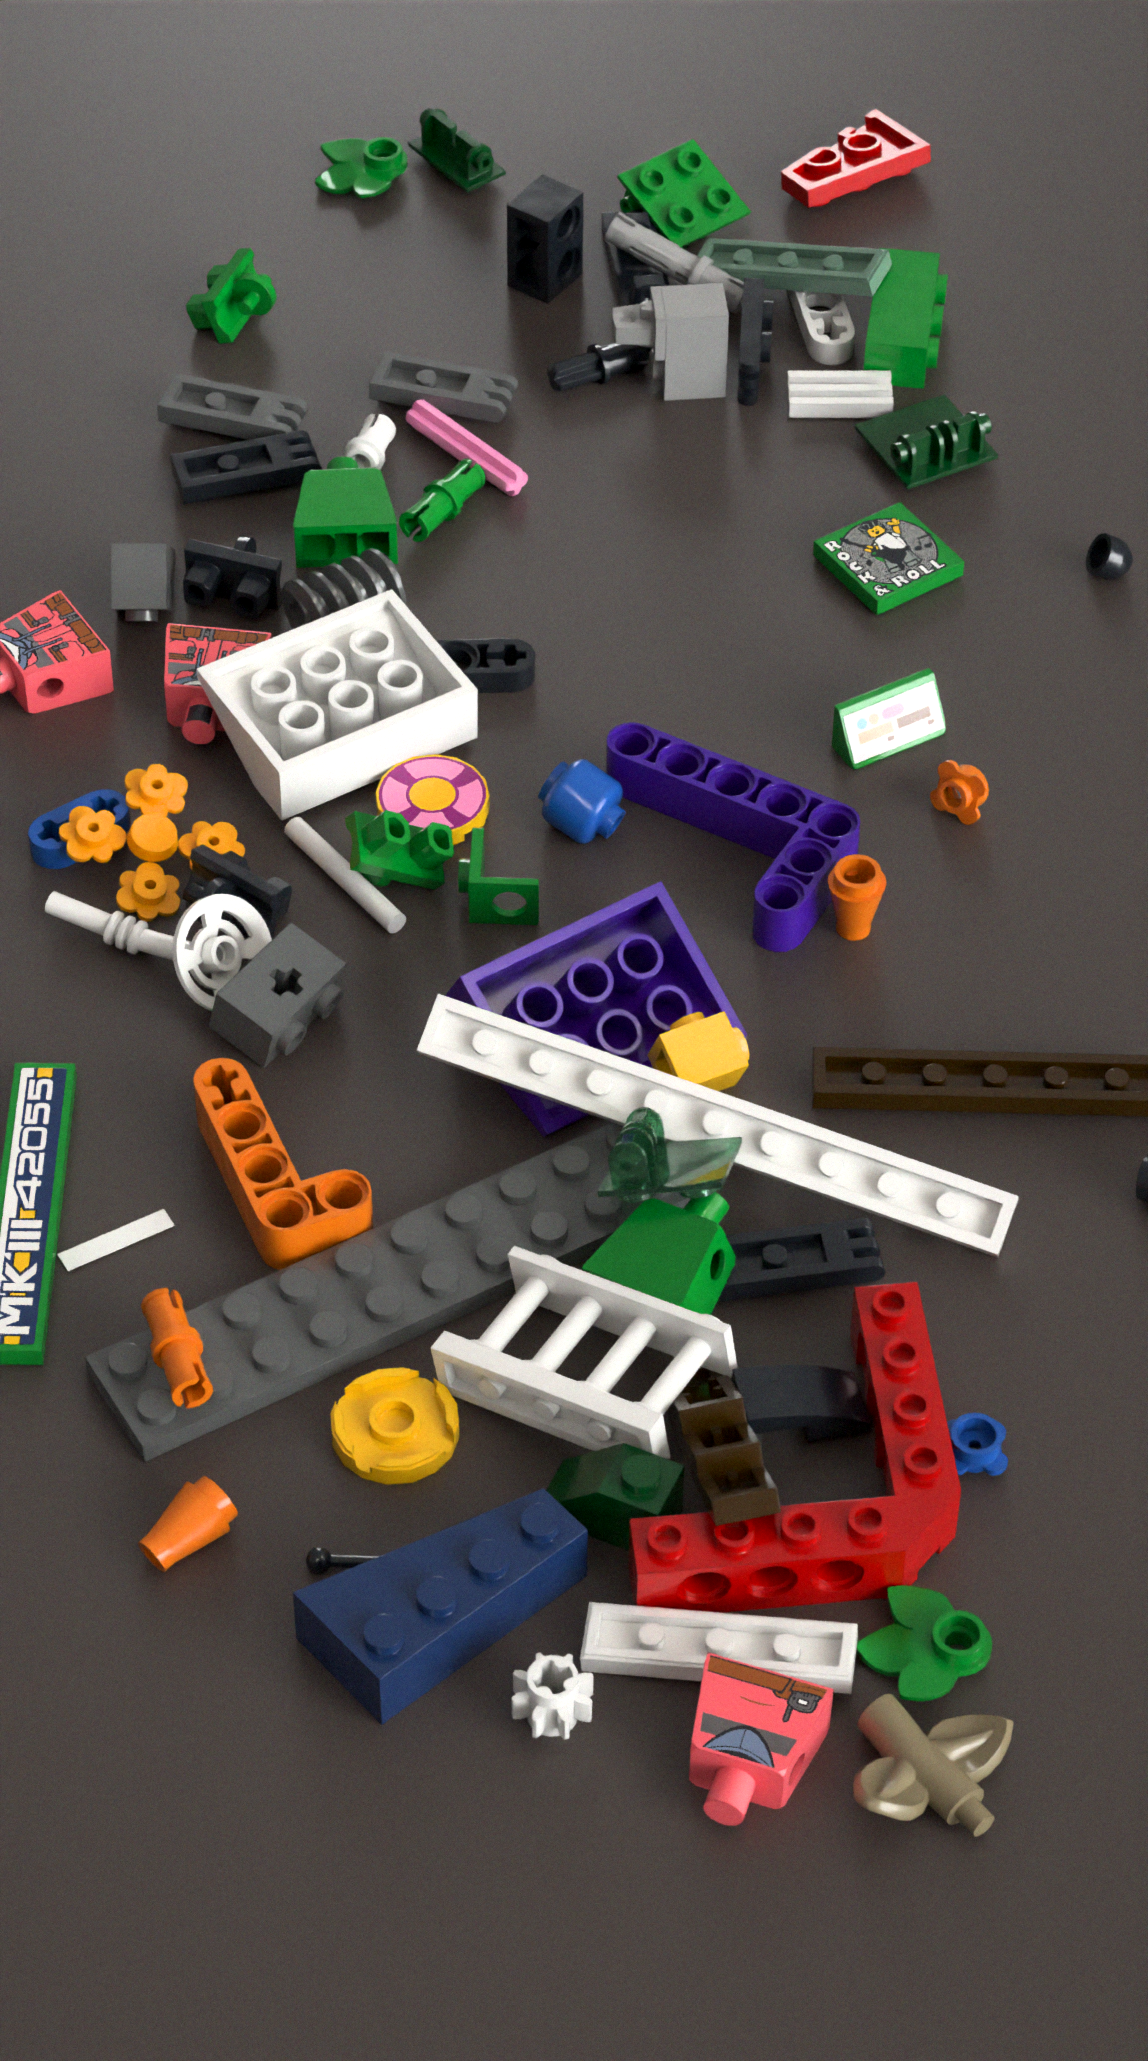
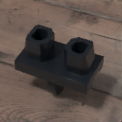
(232, 574)
(232, 876)

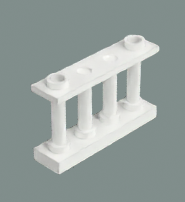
(582, 1409)

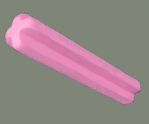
(465, 445)

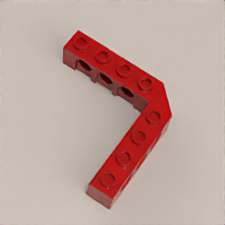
(833, 1546)

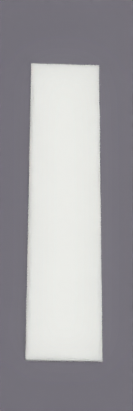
(115, 1240)

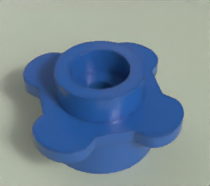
(981, 1432)

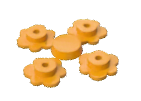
(149, 838)

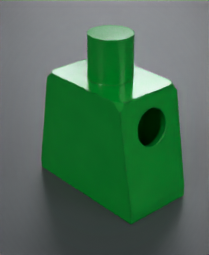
(343, 515)
(670, 1252)

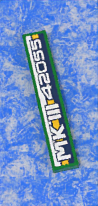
(32, 1204)

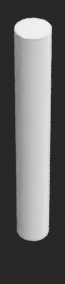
(339, 870)

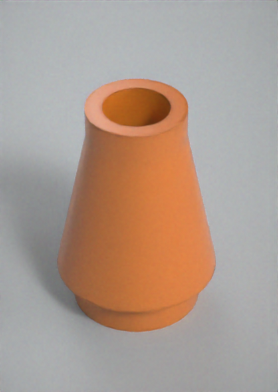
(855, 891)
(190, 1522)

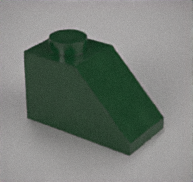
(615, 1486)

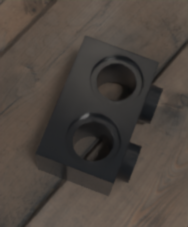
(545, 238)

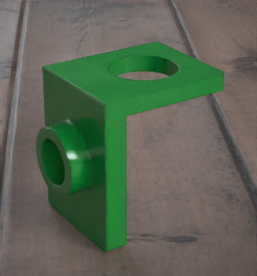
(484, 889)

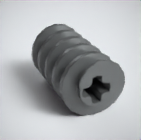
(340, 587)

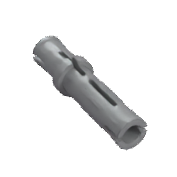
(672, 259)

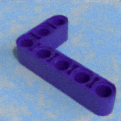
(750, 808)

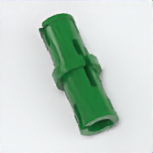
(442, 500)

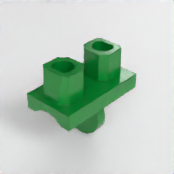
(232, 297)
(392, 849)

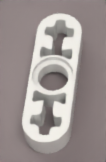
(816, 323)

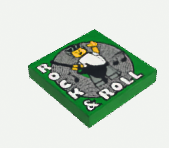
(888, 558)

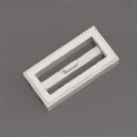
(839, 394)

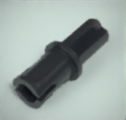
(596, 364)

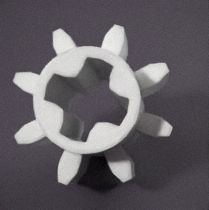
(552, 1695)

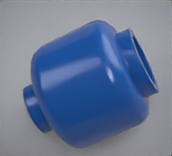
(582, 801)

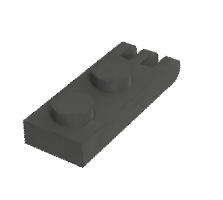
(444, 385)
(229, 408)

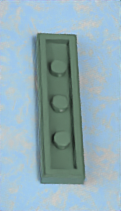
(801, 265)

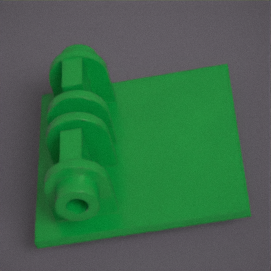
(682, 194)

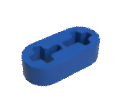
(43, 833)

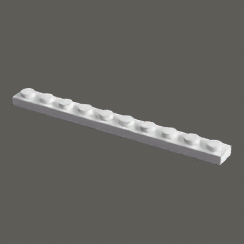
(771, 1141)

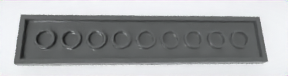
(369, 1293)

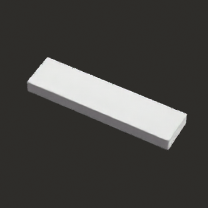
(677, 1642)

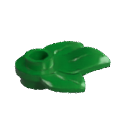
(362, 166)
(919, 1641)

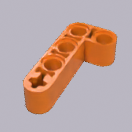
(281, 1212)

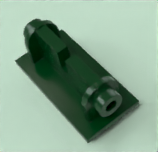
(454, 152)

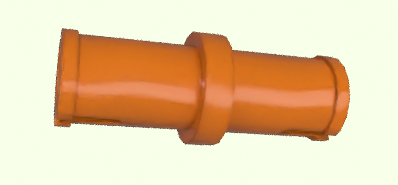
(176, 1348)

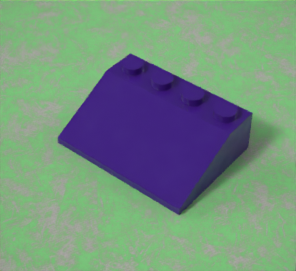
(601, 983)

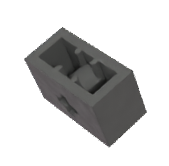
(278, 996)

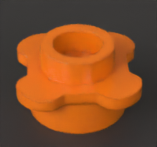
(971, 786)

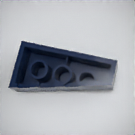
(439, 1601)

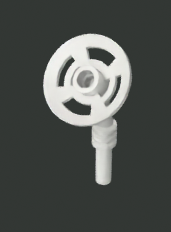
(202, 956)

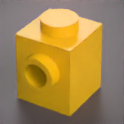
(702, 1051)

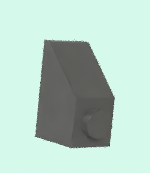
(142, 580)

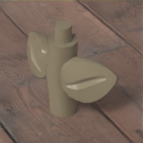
(930, 1767)

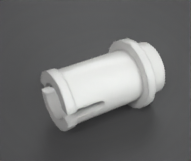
(371, 442)

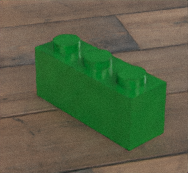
(906, 318)

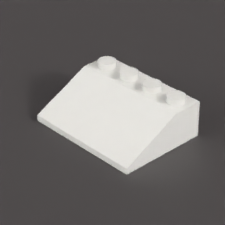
(340, 702)

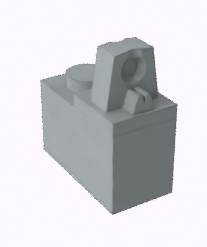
(687, 338)

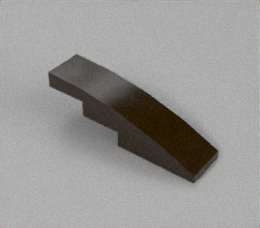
(722, 1449)

